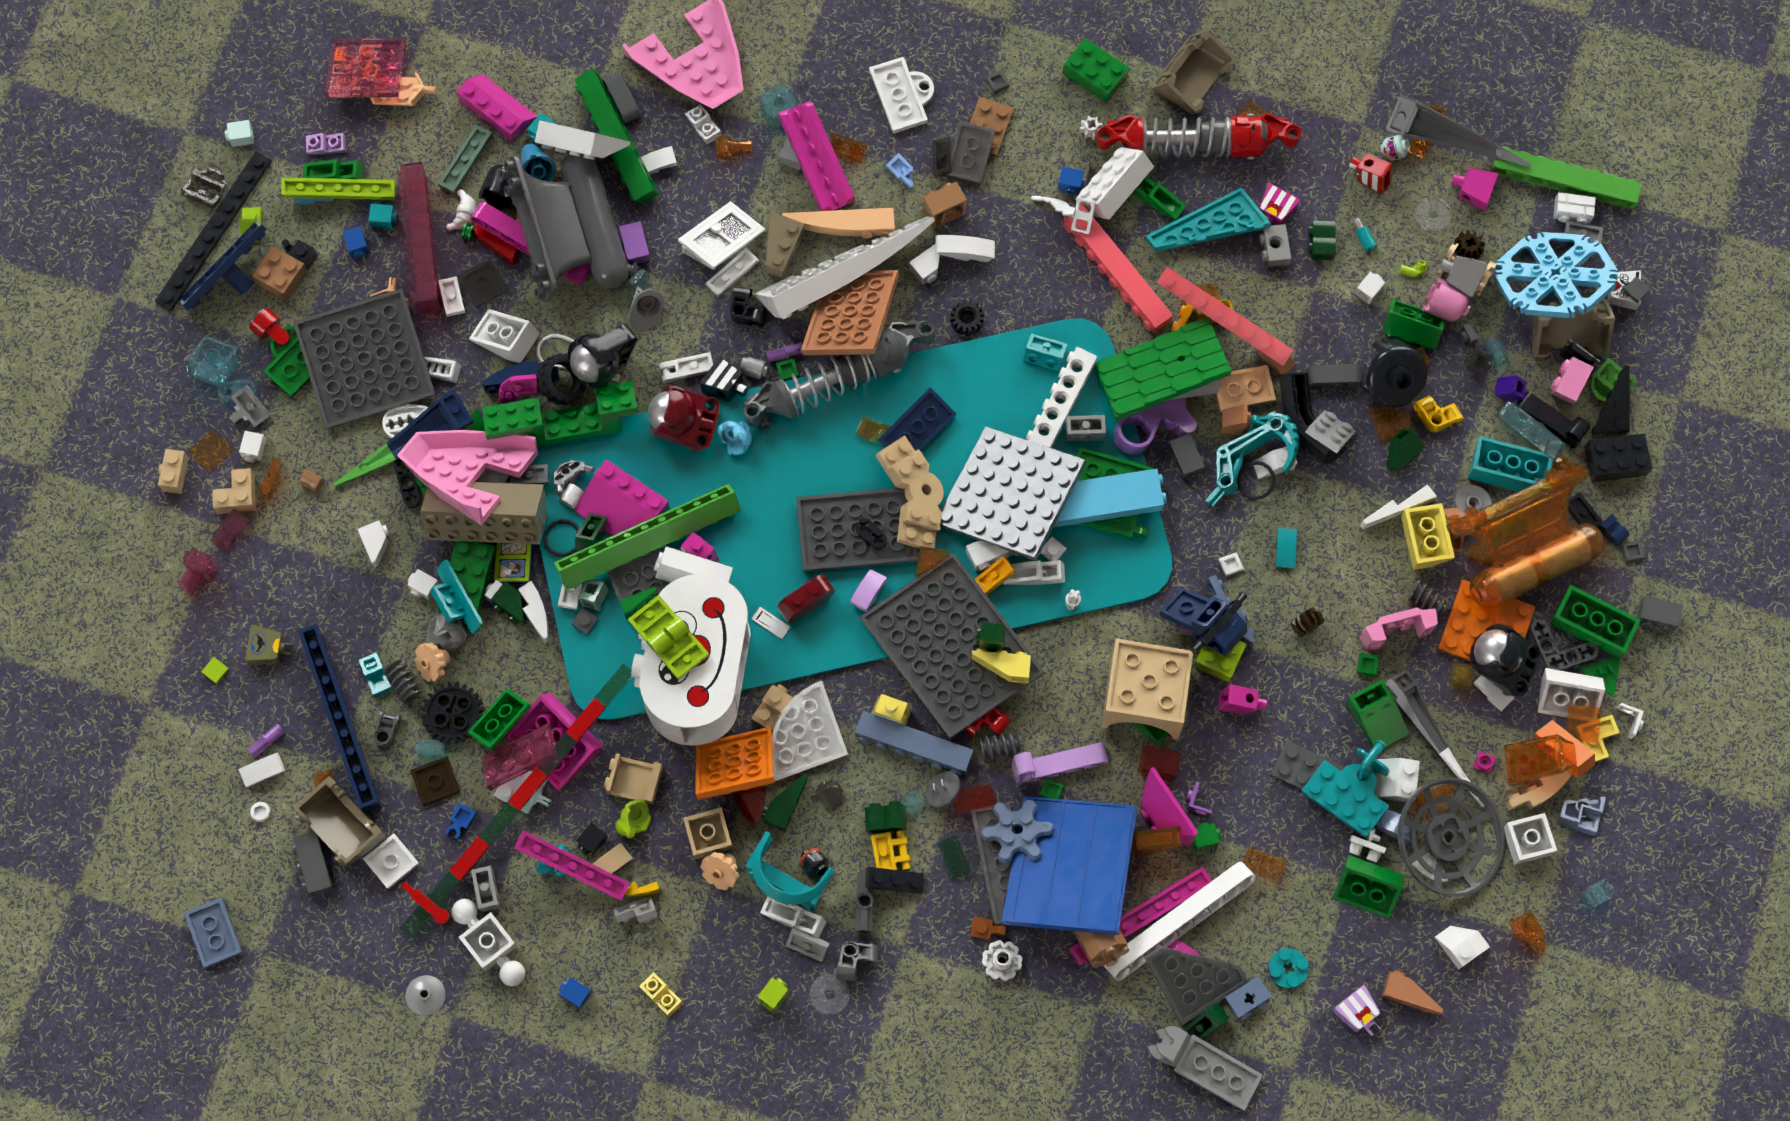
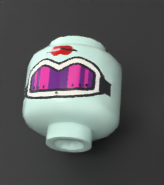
(1395, 147)

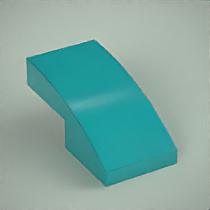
(1286, 547)
(374, 674)

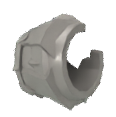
(445, 634)

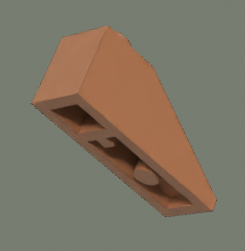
(1407, 992)

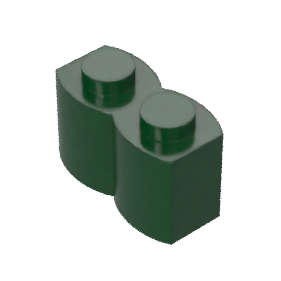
(1323, 240)
(885, 818)

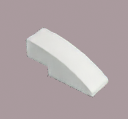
(965, 247)
(1037, 573)
(535, 610)
(794, 917)

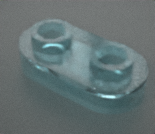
(235, 386)

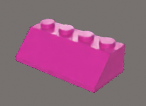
(495, 106)

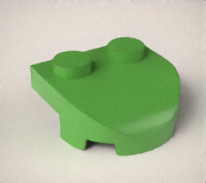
(1605, 379)

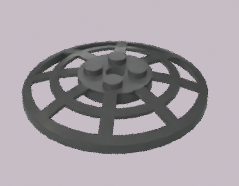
(1459, 836)

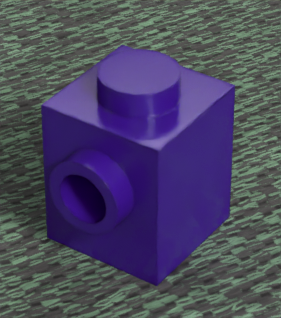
(1510, 388)

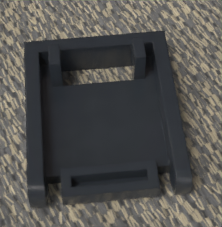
(1575, 350)

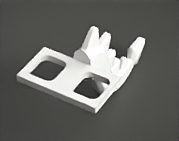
(1075, 213)

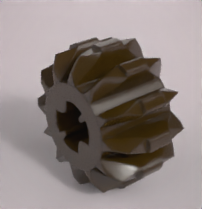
(1476, 245)
(1307, 622)

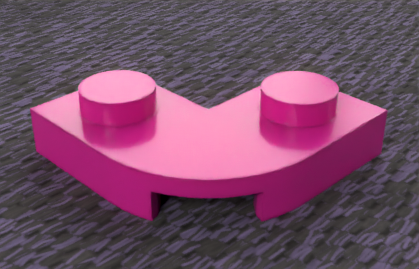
(517, 386)

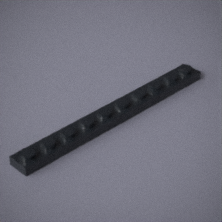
(213, 231)

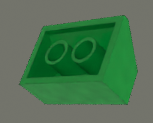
(1413, 325)
(499, 719)
(1369, 886)

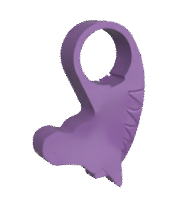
(1169, 414)

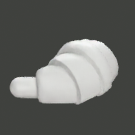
(464, 211)

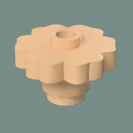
(431, 661)
(720, 870)

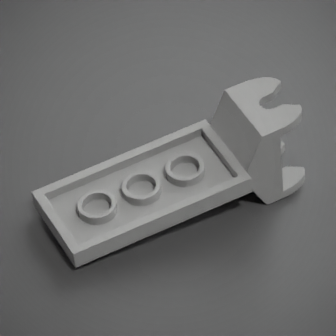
(1206, 1066)

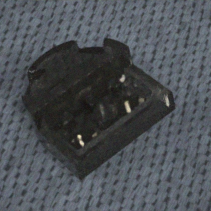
(205, 187)

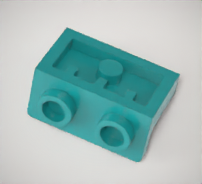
(1044, 352)

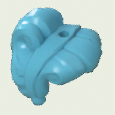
(736, 435)

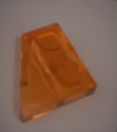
(1389, 422)

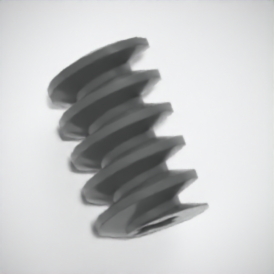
(1427, 599)
(400, 681)
(1000, 746)

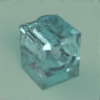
(1597, 894)

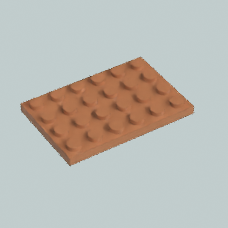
(851, 316)

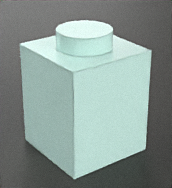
(239, 133)

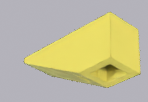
(1006, 665)

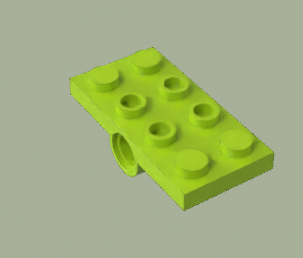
(668, 637)

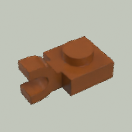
(983, 929)

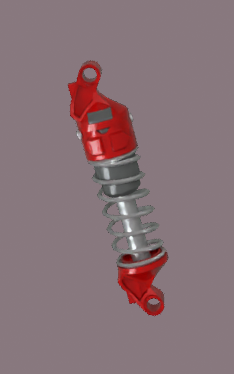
(1234, 136)

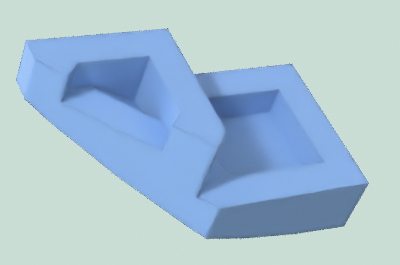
(901, 169)

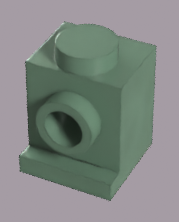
(593, 594)

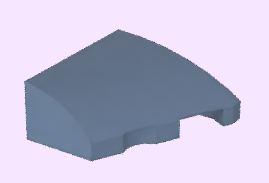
(1574, 812)

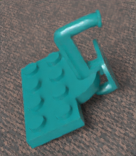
(1351, 796)

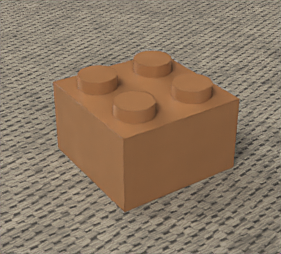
(944, 204)
(279, 273)

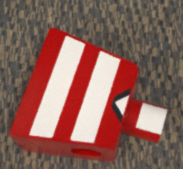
(1373, 172)

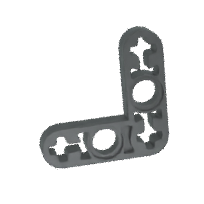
(1554, 653)

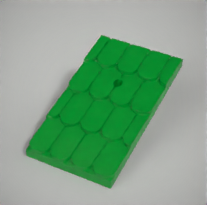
(1163, 369)

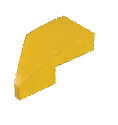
(649, 889)

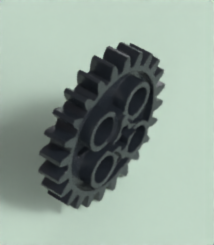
(435, 711)

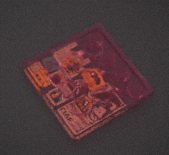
(365, 68)

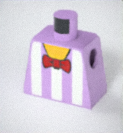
(1359, 1011)

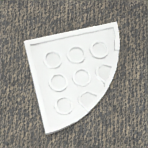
(806, 733)

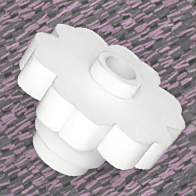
(1009, 953)

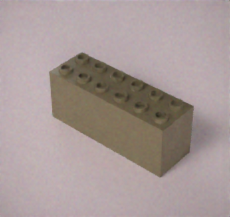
(516, 518)

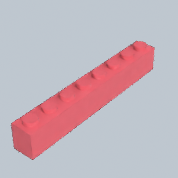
(1120, 273)
(1225, 316)

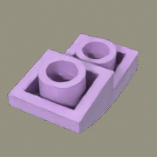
(325, 144)
(868, 590)

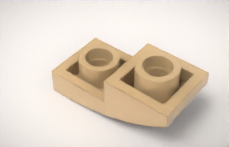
(614, 859)

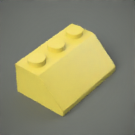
(1427, 536)

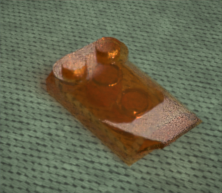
(1538, 758)

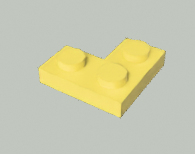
(1607, 729)

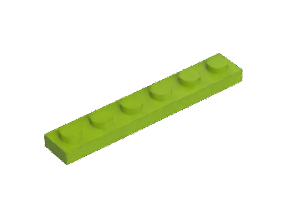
(337, 188)

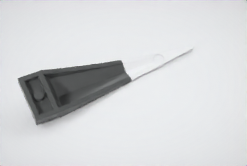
(1415, 707)

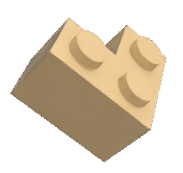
(240, 496)

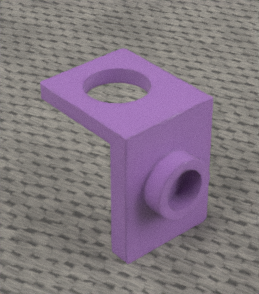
(1191, 797)

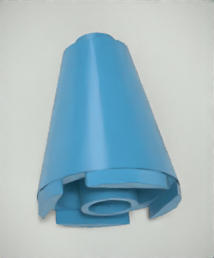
(538, 163)

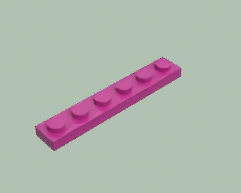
(571, 865)

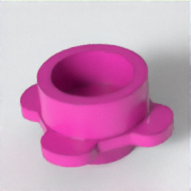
(1484, 767)

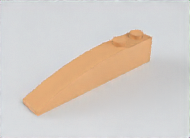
(853, 223)

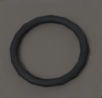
(1240, 476)
(546, 533)

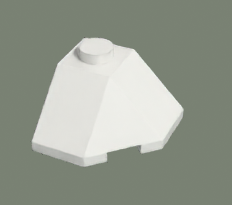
(1461, 944)

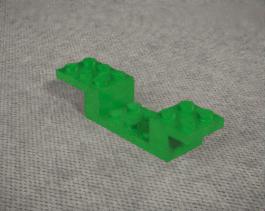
(562, 424)

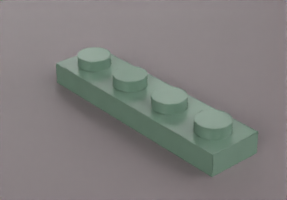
(465, 159)

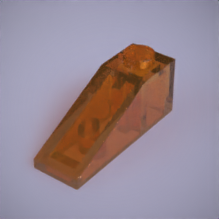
(1155, 840)

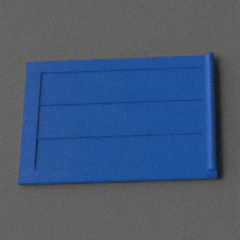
(1080, 871)

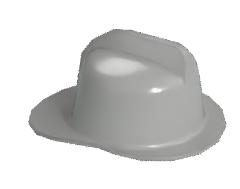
(646, 309)

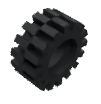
(971, 308)

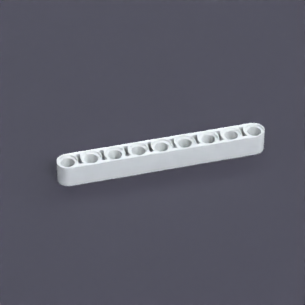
(1183, 918)

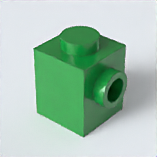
(1207, 836)

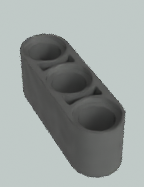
(623, 98)
(1334, 375)

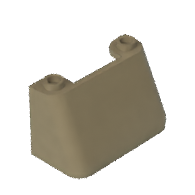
(1194, 71)
(1588, 330)
(338, 822)

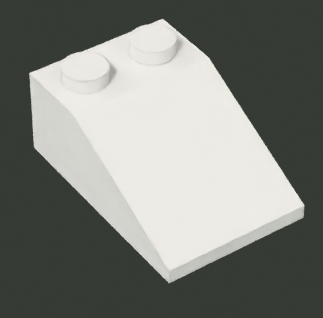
(505, 335)

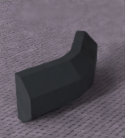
(1298, 406)

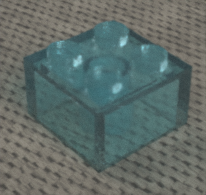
(213, 361)

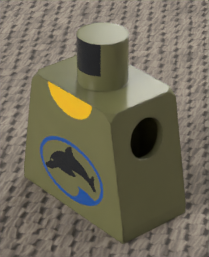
(266, 646)

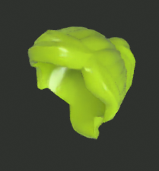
(633, 818)

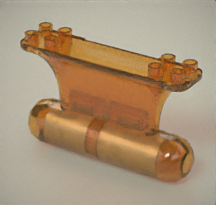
(1529, 537)

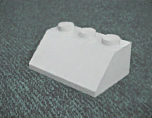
(1568, 688)

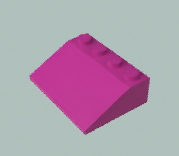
(620, 499)
(551, 711)

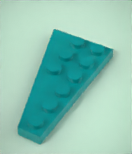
(1220, 219)

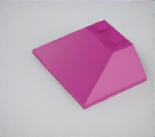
(1163, 810)

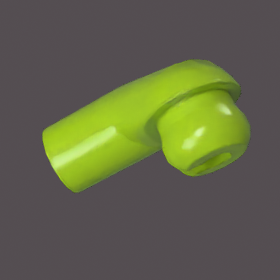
(1414, 271)

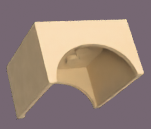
(1147, 686)

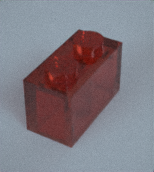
(1162, 760)

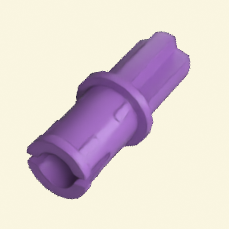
(784, 352)
(266, 740)

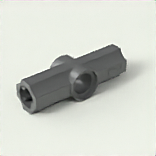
(863, 914)

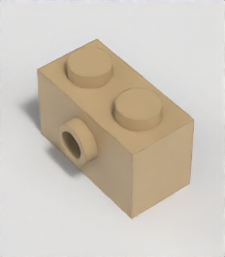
(173, 471)

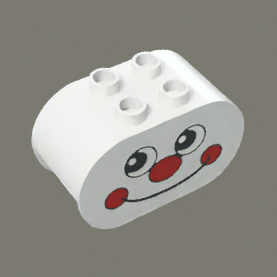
(707, 698)

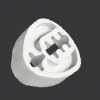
(402, 412)

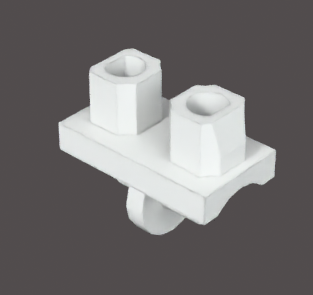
(1375, 850)

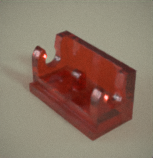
(974, 798)

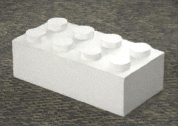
(1116, 181)

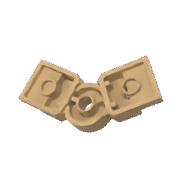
(910, 471)

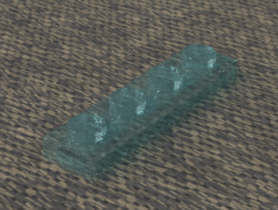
(1532, 430)

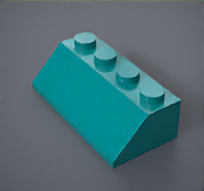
(1507, 464)

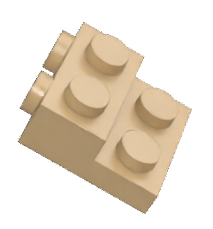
(772, 706)

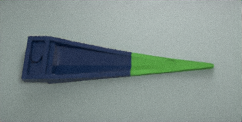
(443, 415)

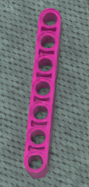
(511, 232)

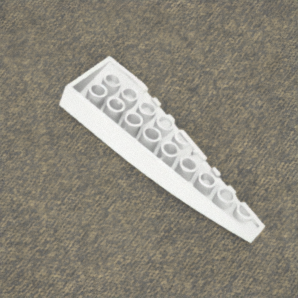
(814, 283)

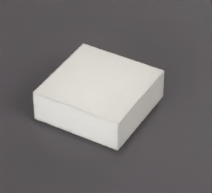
(1231, 564)

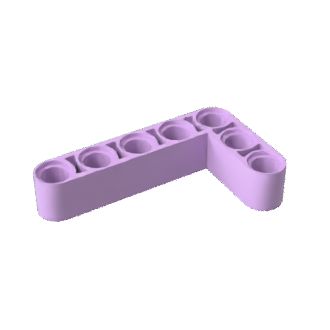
(1050, 765)

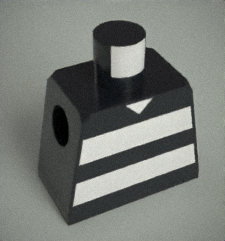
(723, 381)

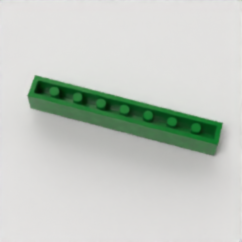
(610, 124)

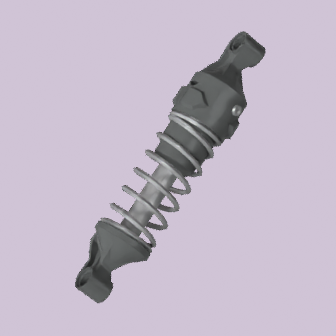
(848, 370)

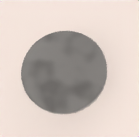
(943, 789)

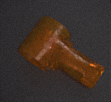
(727, 148)

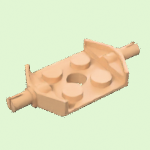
(410, 93)

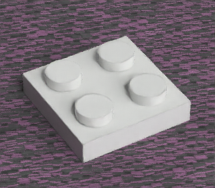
(391, 861)

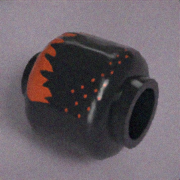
(814, 862)

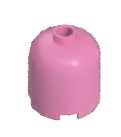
(1446, 301)

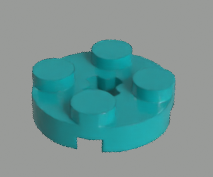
(1277, 971)

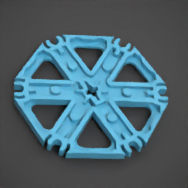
(1563, 284)

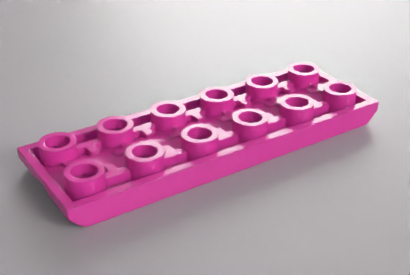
(816, 157)

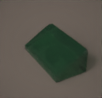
(953, 857)

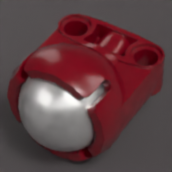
(683, 417)

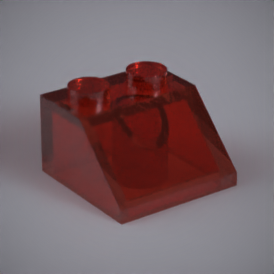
(751, 803)

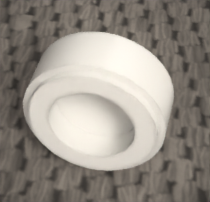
(260, 812)

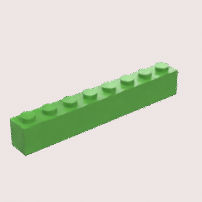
(1570, 179)

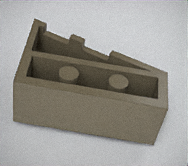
(783, 241)

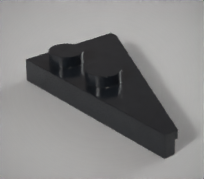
(1616, 412)

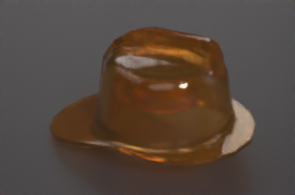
(1529, 931)

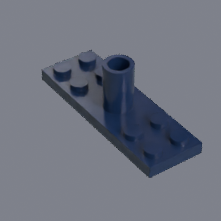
(226, 268)

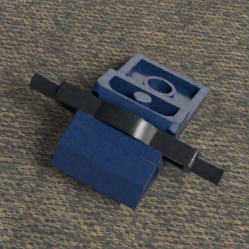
(1210, 620)

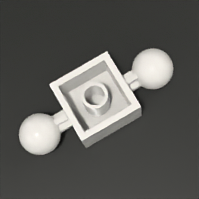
(488, 942)

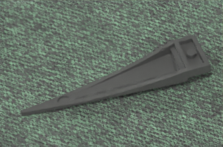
(1423, 123)

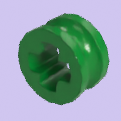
(467, 232)

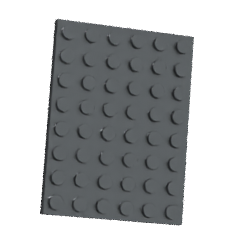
(930, 641)

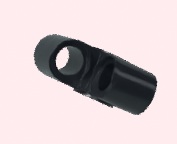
(751, 314)

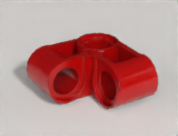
(995, 720)

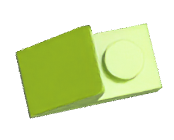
(249, 216)

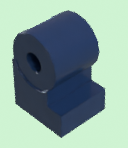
(1613, 530)

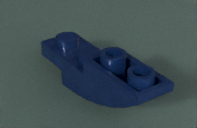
(495, 380)

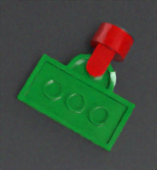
(288, 367)

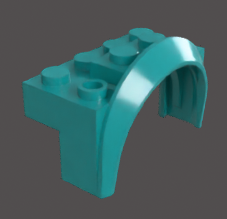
(782, 886)

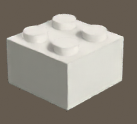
(1529, 838)

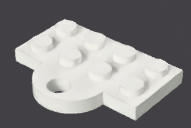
(901, 93)

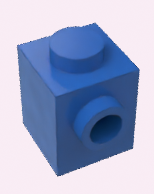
(1071, 180)

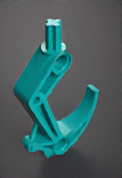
(1231, 454)

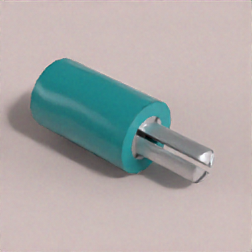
(1365, 236)

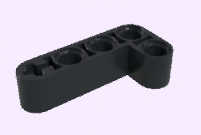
(1555, 421)

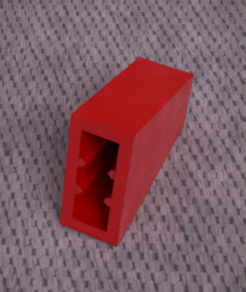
(496, 244)

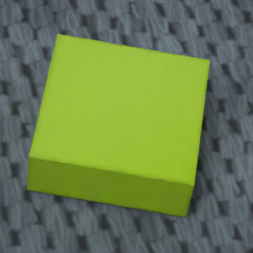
(215, 670)

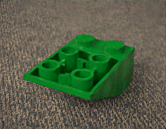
(1377, 714)

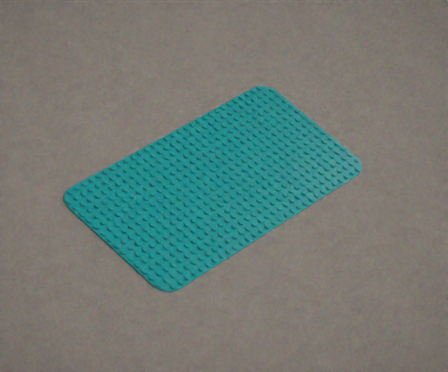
(823, 455)

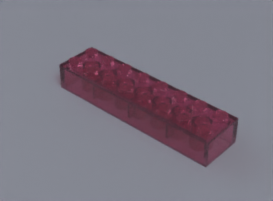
(420, 238)

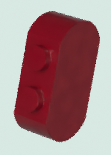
(805, 599)

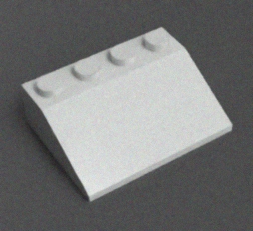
(577, 141)

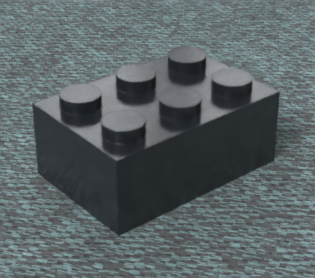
(1618, 457)

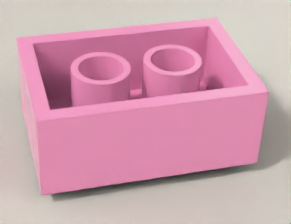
(1572, 380)

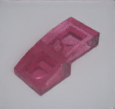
(228, 530)

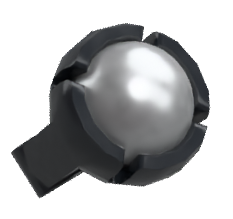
(597, 357)
(1505, 659)

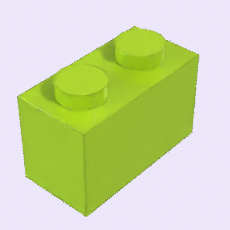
(773, 994)

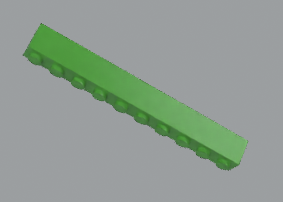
(647, 536)

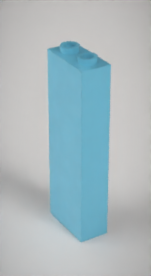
(1113, 497)

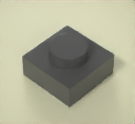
(1468, 334)
(585, 621)

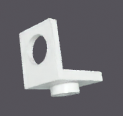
(1637, 723)

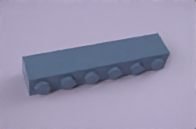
(913, 743)

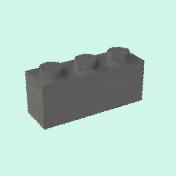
(312, 864)

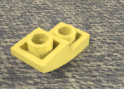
(661, 994)

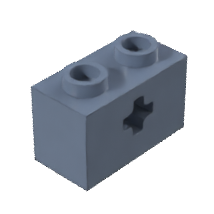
(1253, 989)

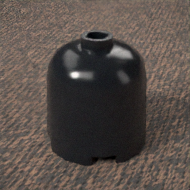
(493, 190)

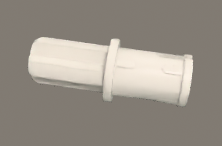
(1073, 599)

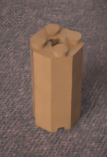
(1102, 948)

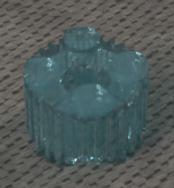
(773, 100)

